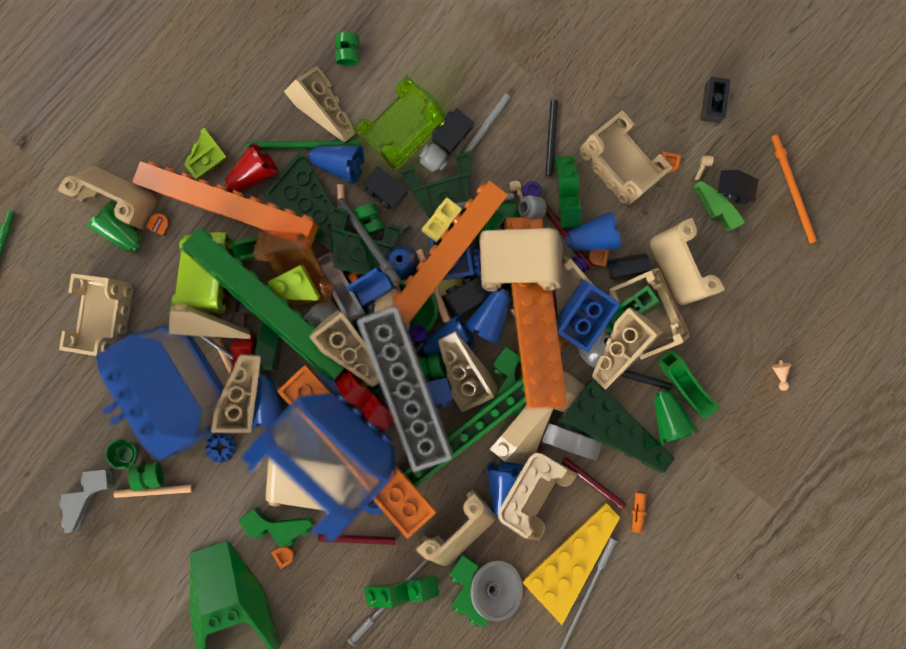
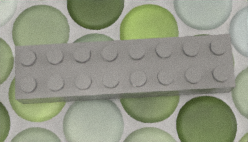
(405, 387)

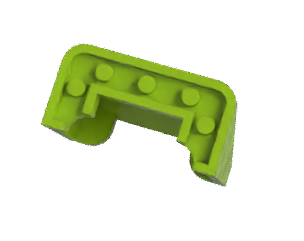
(195, 285)

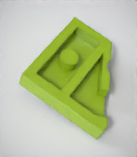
(204, 156)
(294, 285)

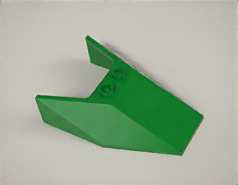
(226, 595)

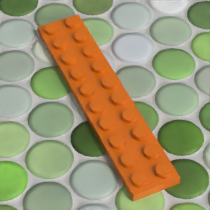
(537, 336)
(400, 497)

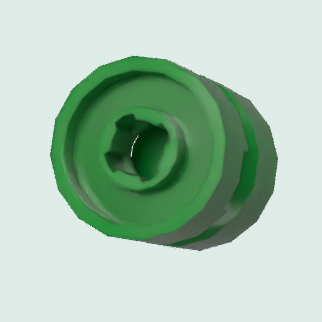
(347, 46)
(367, 213)
(433, 367)
(149, 476)

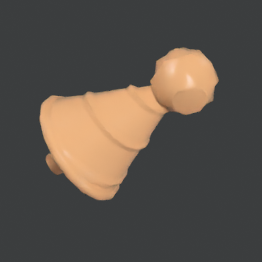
(782, 371)

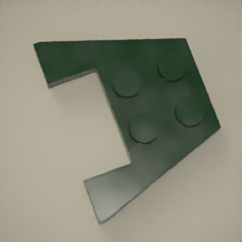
(433, 194)
(351, 251)

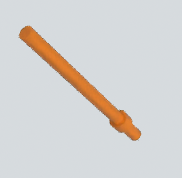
(781, 154)

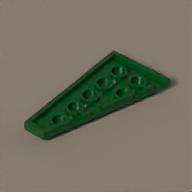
(302, 193)
(609, 423)

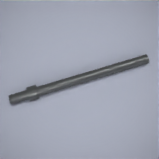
(386, 266)

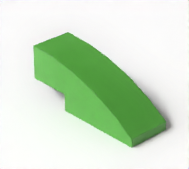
(717, 205)

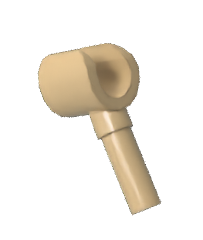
(705, 161)
(516, 186)

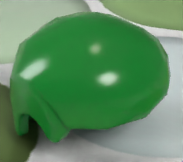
(121, 454)

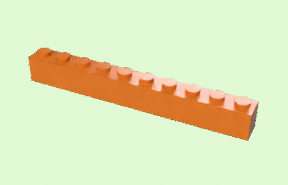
(221, 202)
(451, 248)

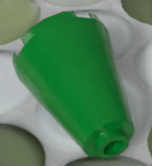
(115, 230)
(671, 418)

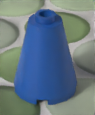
(339, 161)
(595, 235)
(409, 263)
(491, 316)
(455, 324)
(267, 403)
(500, 481)

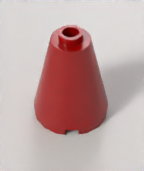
(250, 169)

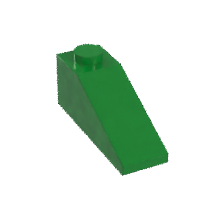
(642, 302)

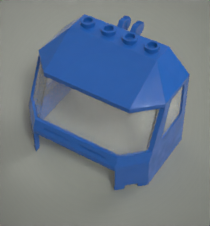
(161, 389)
(329, 455)

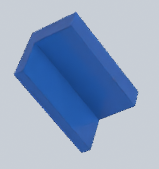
(371, 286)

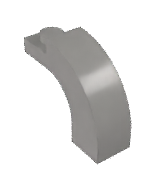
(571, 441)

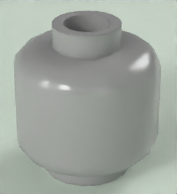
(433, 157)
(532, 207)

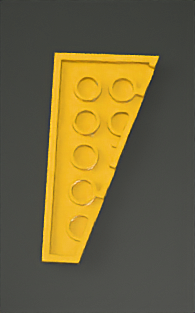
(565, 571)

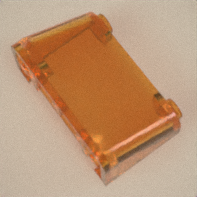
(288, 251)

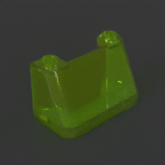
(403, 124)

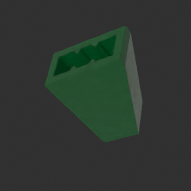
(269, 348)

